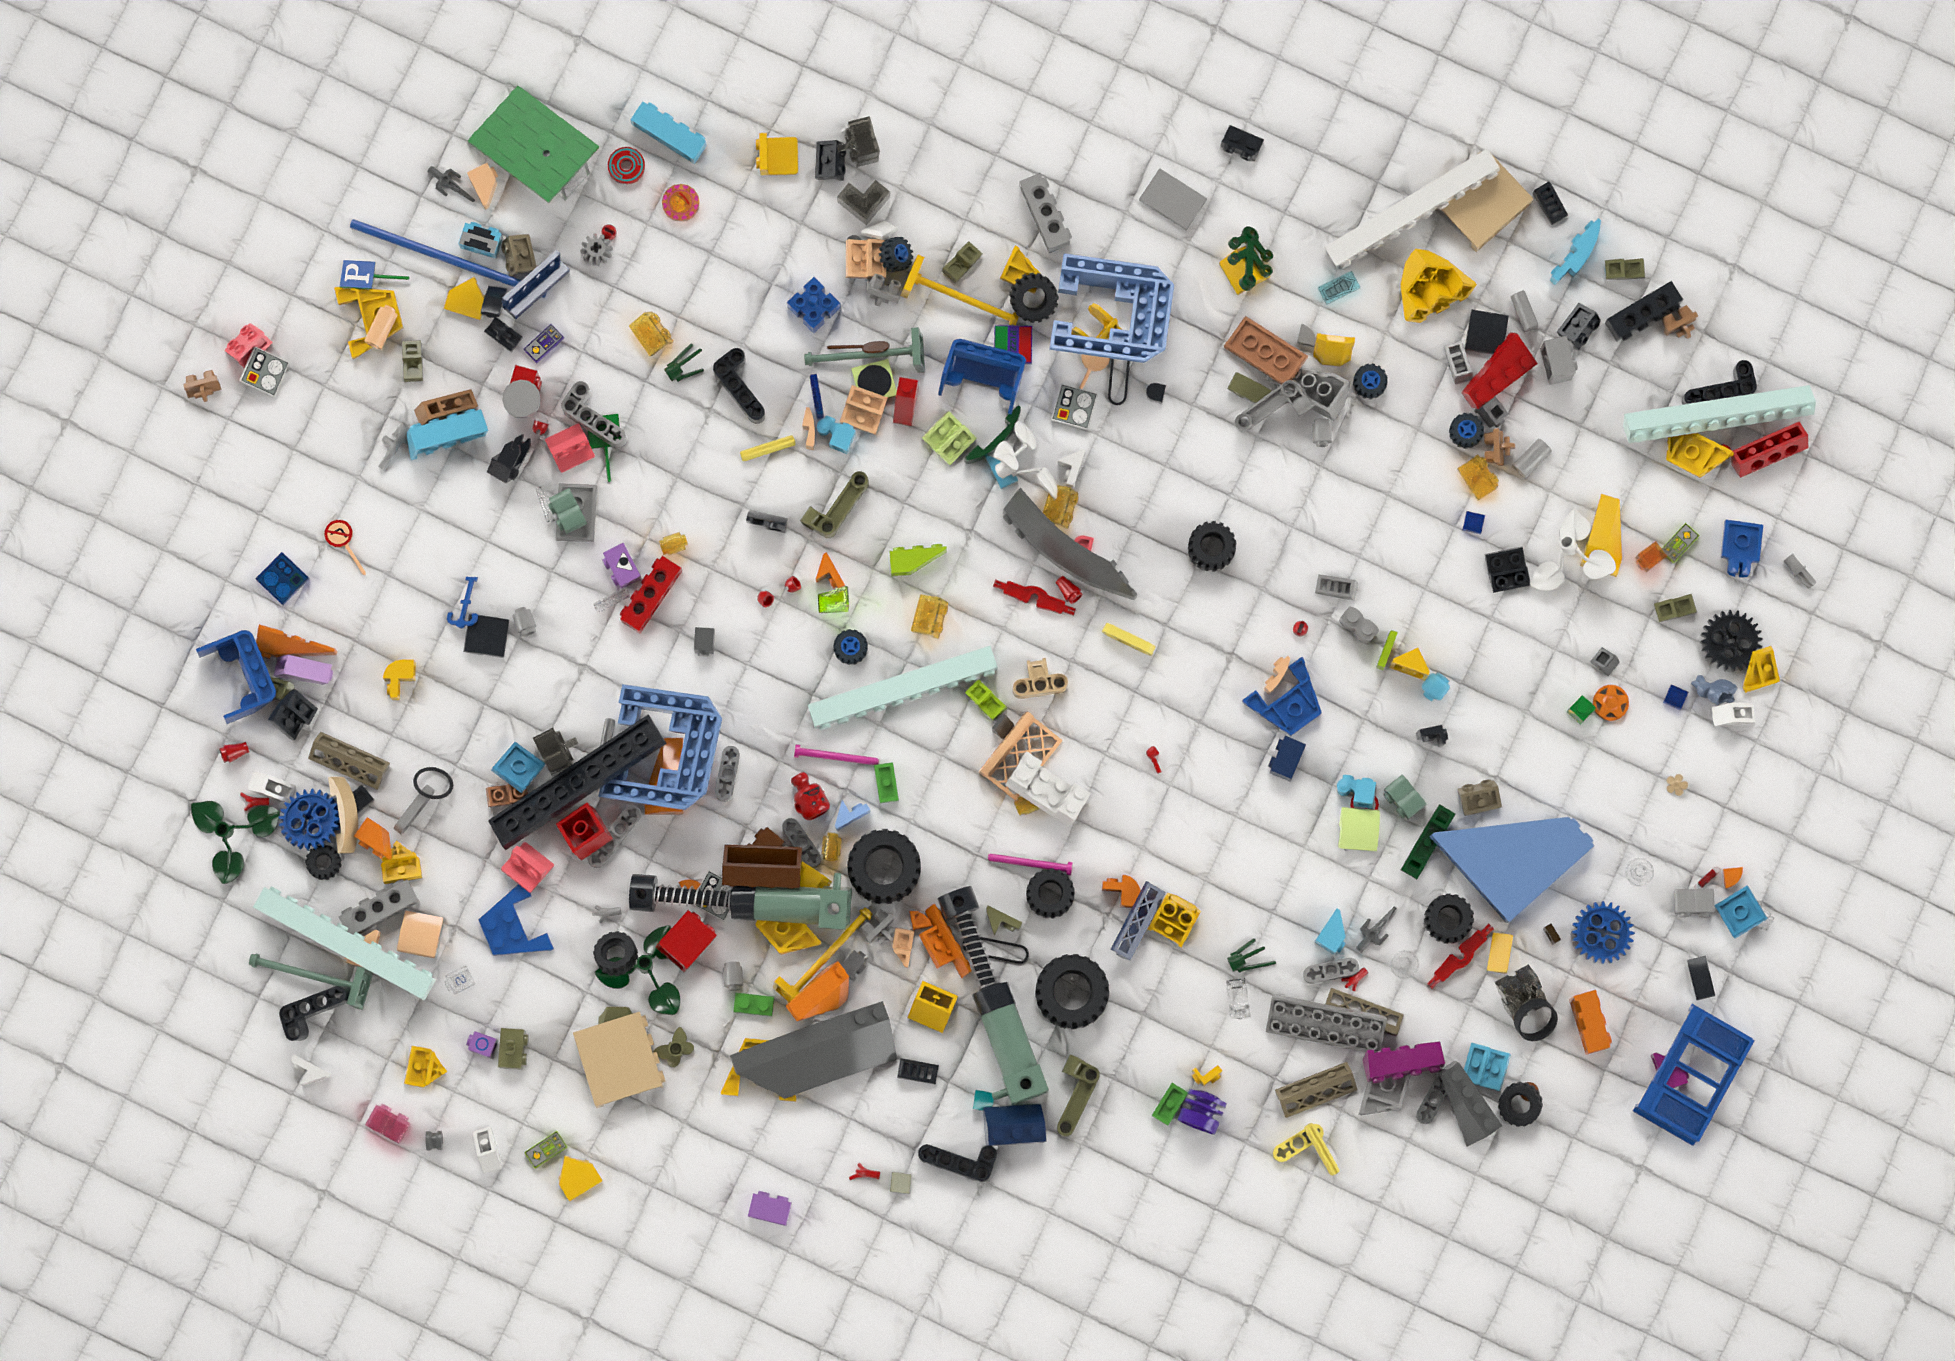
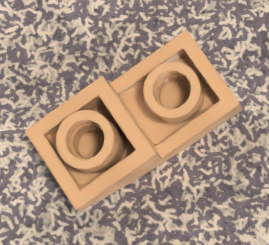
(1280, 668)

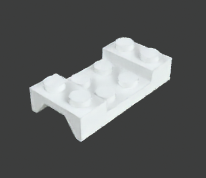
(1047, 790)

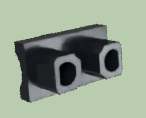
(503, 334)

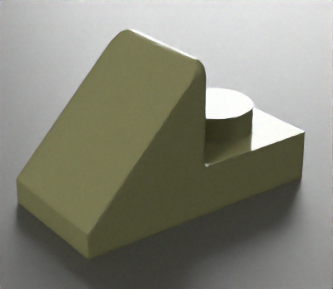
(282, 688)
(997, 917)

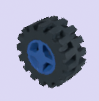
(896, 254)
(1369, 375)
(1471, 425)
(850, 646)

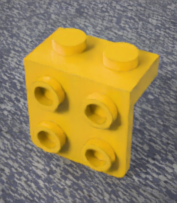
(777, 155)

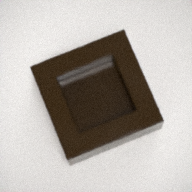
(1551, 934)

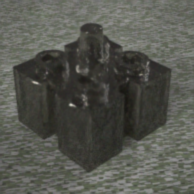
(861, 142)
(555, 750)
(1519, 989)

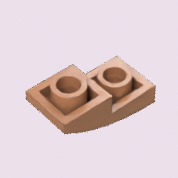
(503, 795)

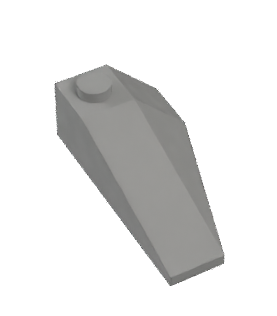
(1324, 389)

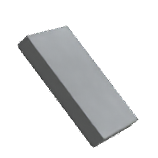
(1173, 199)
(586, 499)

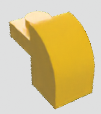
(399, 671)

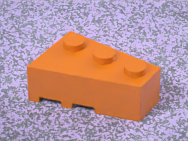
(1590, 1022)

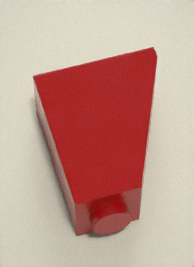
(905, 401)

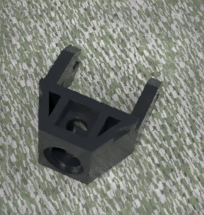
(506, 463)

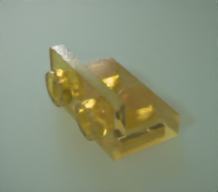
(651, 332)
(1478, 477)
(1061, 510)
(929, 616)

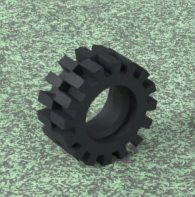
(331, 870)

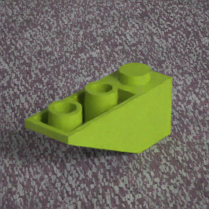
(908, 561)

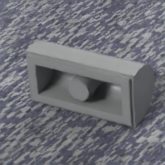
(1524, 311)
(1532, 458)

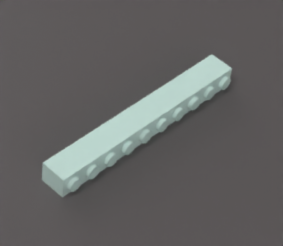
(1719, 414)
(903, 687)
(342, 942)

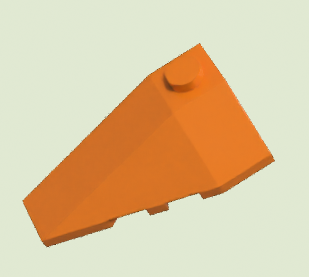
(277, 644)
(667, 758)
(821, 994)

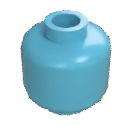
(1435, 686)

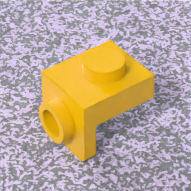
(1212, 1076)

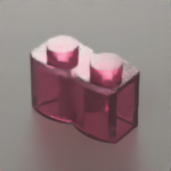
(387, 1123)

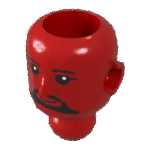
(810, 798)

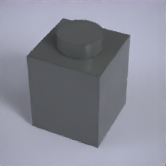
(704, 641)

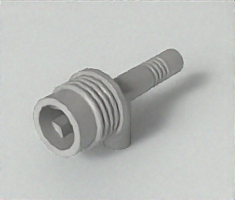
(400, 435)

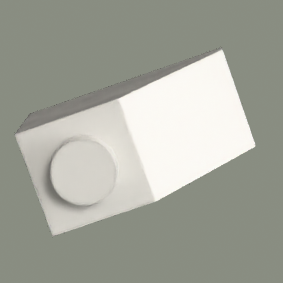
(1733, 714)
(271, 787)
(487, 1150)

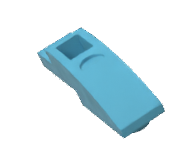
(1582, 248)

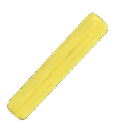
(767, 448)
(1321, 1149)

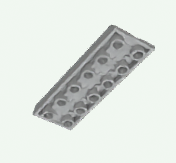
(1325, 1024)

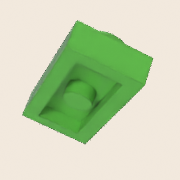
(886, 783)
(753, 1004)
(1169, 1104)

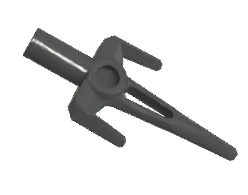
(445, 180)
(1371, 935)

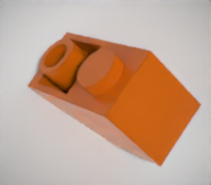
(375, 837)

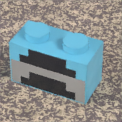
(481, 240)

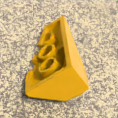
(1606, 531)

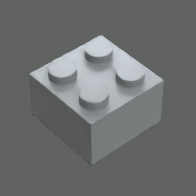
(1558, 360)

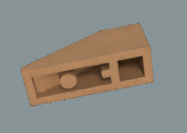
(445, 406)

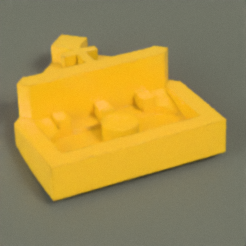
(466, 299)
(402, 865)
(423, 1067)
(577, 1177)

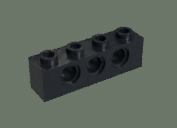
(1667, 293)

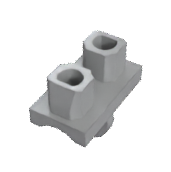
(883, 292)
(872, 933)

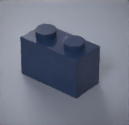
(1287, 758)

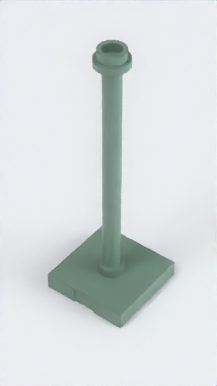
(915, 350)
(359, 986)

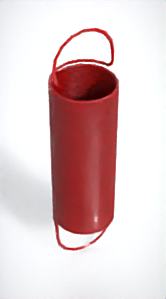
(1707, 878)

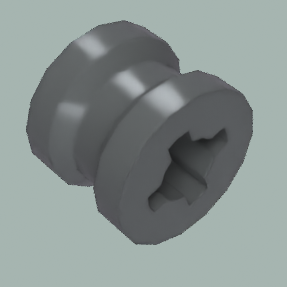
(434, 1140)

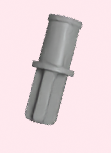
(1800, 571)

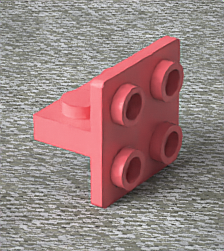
(243, 344)
(570, 448)
(527, 866)

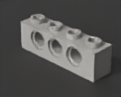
(1052, 241)
(407, 899)

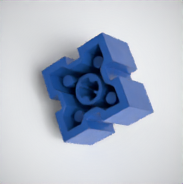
(813, 305)

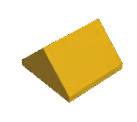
(1236, 272)
(1412, 664)

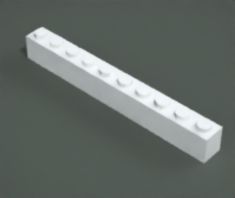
(1412, 208)

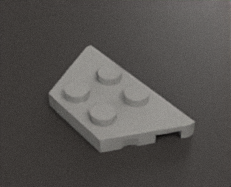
(1384, 1095)

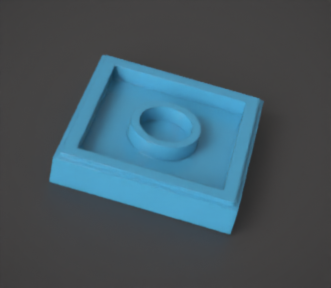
(518, 767)
(1741, 912)

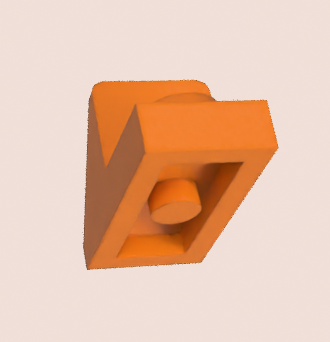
(828, 569)

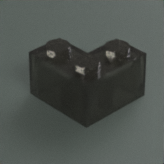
(864, 205)

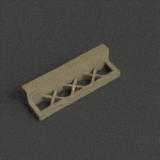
(349, 757)
(1389, 1029)
(1315, 1086)

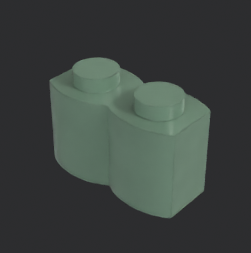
(567, 511)
(1404, 797)

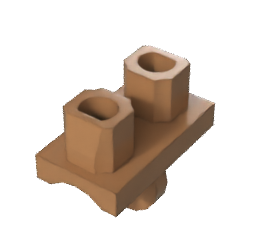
(1687, 317)
(202, 387)
(1500, 447)

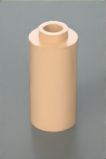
(381, 327)

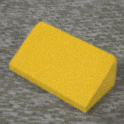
(1499, 953)

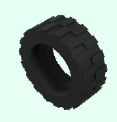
(608, 941)
(1516, 1118)

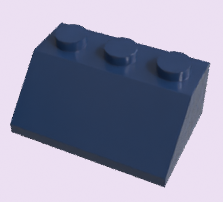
(1014, 1125)

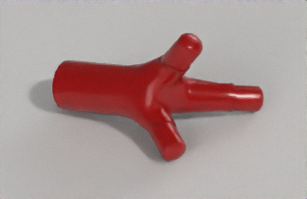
(254, 801)
(1353, 980)
(863, 1172)

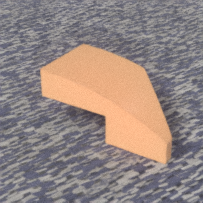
(903, 944)

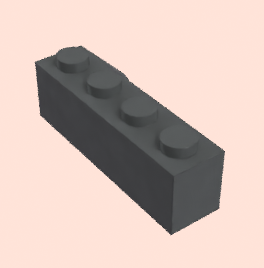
(1471, 1110)

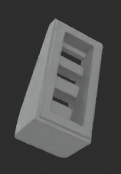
(1462, 373)
(1353, 587)

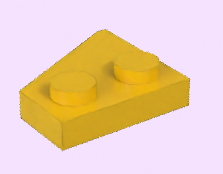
(1017, 266)
(1761, 670)

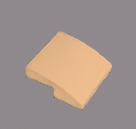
(863, 259)
(863, 409)
(419, 934)

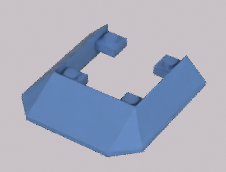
(1134, 283)
(691, 716)

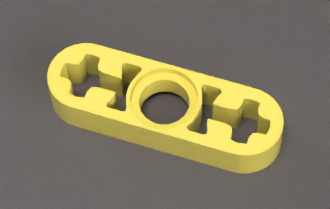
(1128, 639)
(1288, 1155)

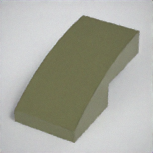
(962, 262)
(1625, 269)
(412, 361)
(1247, 388)
(1675, 608)

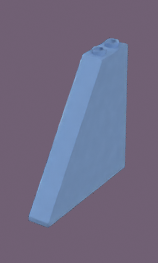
(1515, 860)

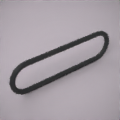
(1110, 383)
(1006, 943)

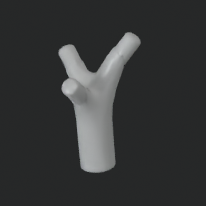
(606, 912)

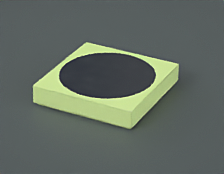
(875, 378)

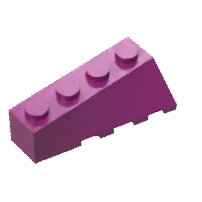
(1403, 1061)

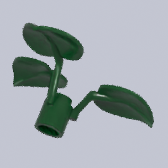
(208, 819)
(663, 999)

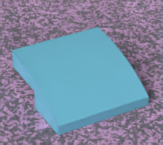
(1486, 1066)

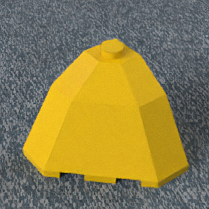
(1431, 285)

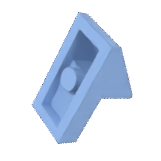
(845, 817)

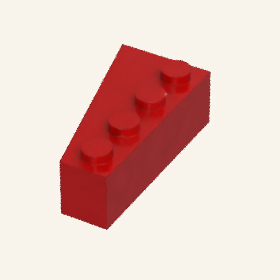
(1501, 370)

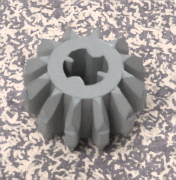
(603, 251)

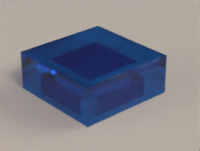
(1473, 522)
(1675, 697)

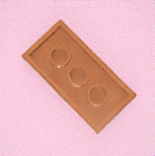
(1265, 351)

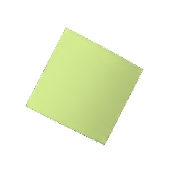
(949, 438)
(1359, 829)

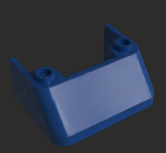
(986, 366)
(245, 649)

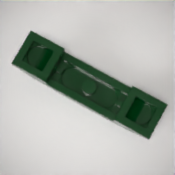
(978, 453)
(1424, 845)

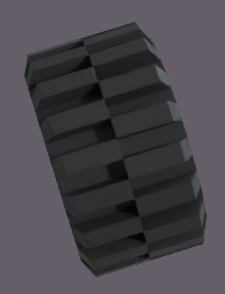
(1022, 286)
(1215, 530)
(1456, 903)
(1042, 908)

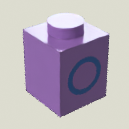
(481, 1044)

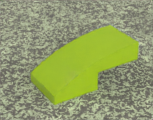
(986, 700)

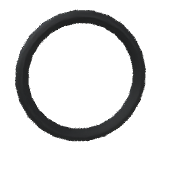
(437, 770)

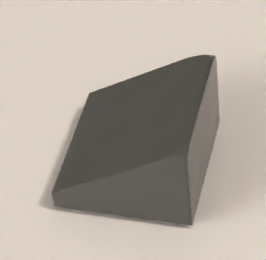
(1605, 661)
(1002, 726)

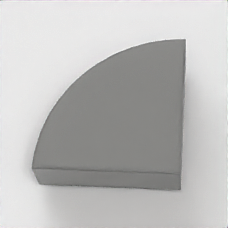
(1306, 336)

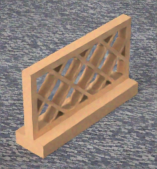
(1011, 741)

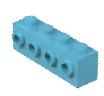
(668, 132)

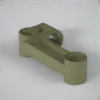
(839, 510)
(1077, 1068)

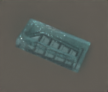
(1338, 287)

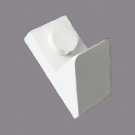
(1074, 463)
(313, 1072)

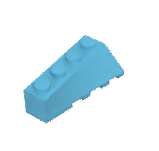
(445, 432)

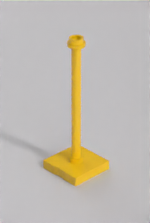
(915, 278)
(789, 992)

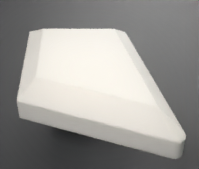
(880, 230)

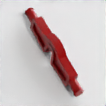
(1044, 600)
(1467, 948)

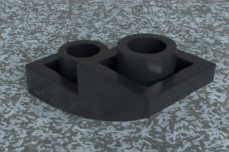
(493, 301)
(1701, 978)

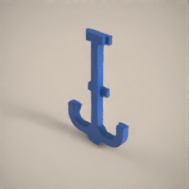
(461, 623)

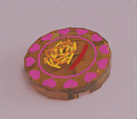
(680, 202)

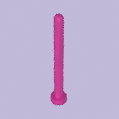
(834, 756)
(1031, 863)

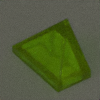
(834, 601)

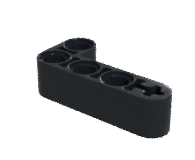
(741, 389)
(1718, 389)
(316, 1004)
(956, 1159)

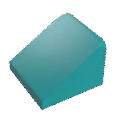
(982, 1099)

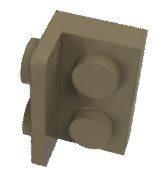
(518, 254)
(1479, 797)

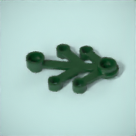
(1251, 239)

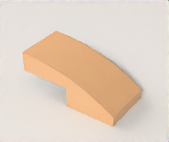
(808, 424)

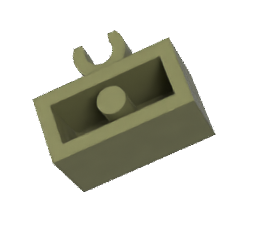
(512, 1048)

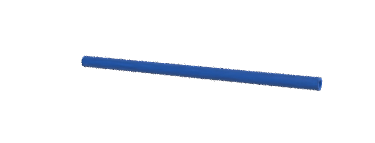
(435, 253)

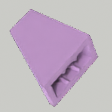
(303, 670)

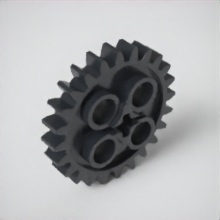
(1716, 649)

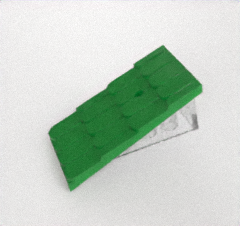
(535, 146)

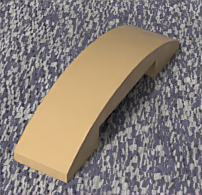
(347, 813)

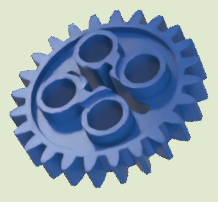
(294, 815)
(1606, 915)

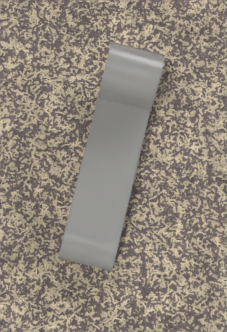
(595, 420)

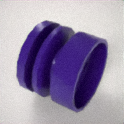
(1202, 1111)

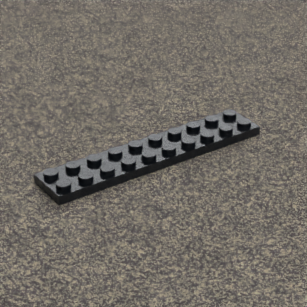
(577, 782)

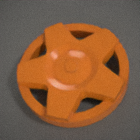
(1611, 702)

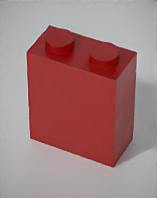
(686, 940)

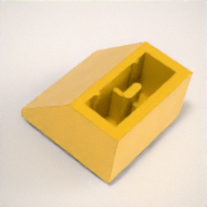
(932, 1006)

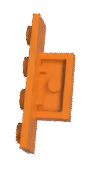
(941, 943)

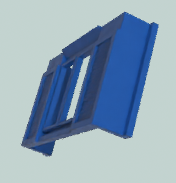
(1675, 1110)

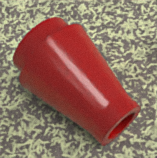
(1069, 590)
(233, 751)

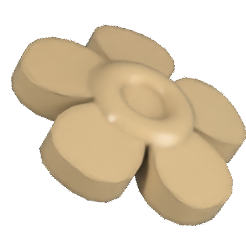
(1676, 784)

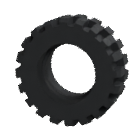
(884, 840)
(1072, 965)

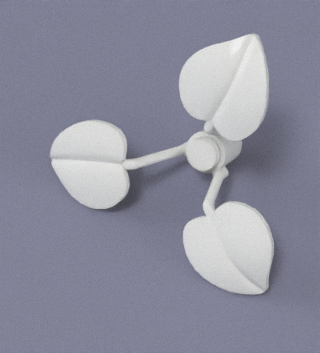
(1009, 463)
(1573, 529)

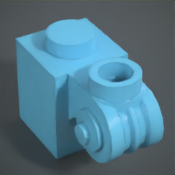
(841, 433)
(1363, 790)

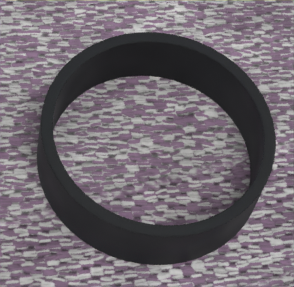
(1528, 1006)

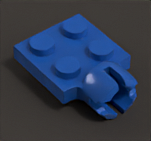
(1741, 546)

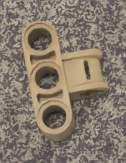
(1039, 673)

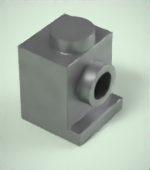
(1492, 413)
(854, 964)

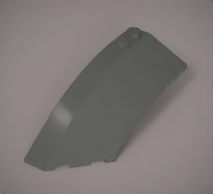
(1062, 549)
(820, 1052)

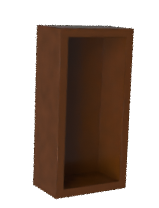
(762, 866)

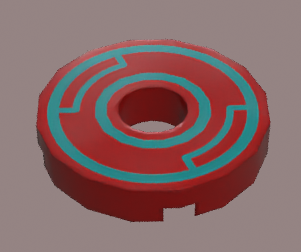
(626, 176)

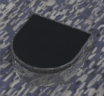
(1155, 392)

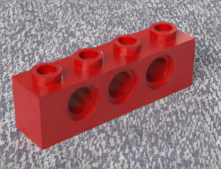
(1769, 449)
(660, 566)

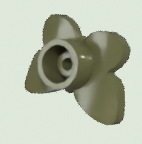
(675, 1049)

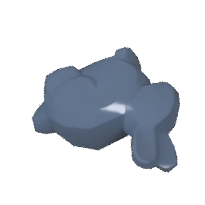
(1717, 691)

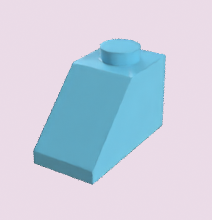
(1333, 934)

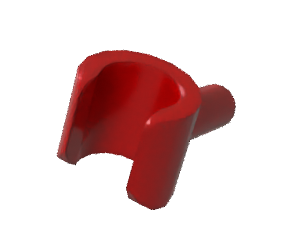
(1152, 752)

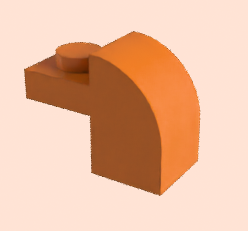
(1128, 887)

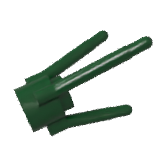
(674, 369)
(1237, 961)

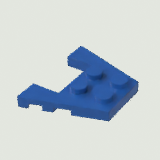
(1292, 709)
(505, 930)

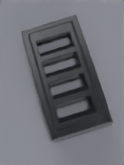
(1552, 193)
(901, 1075)

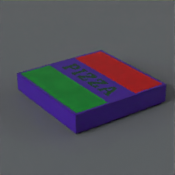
(1014, 339)

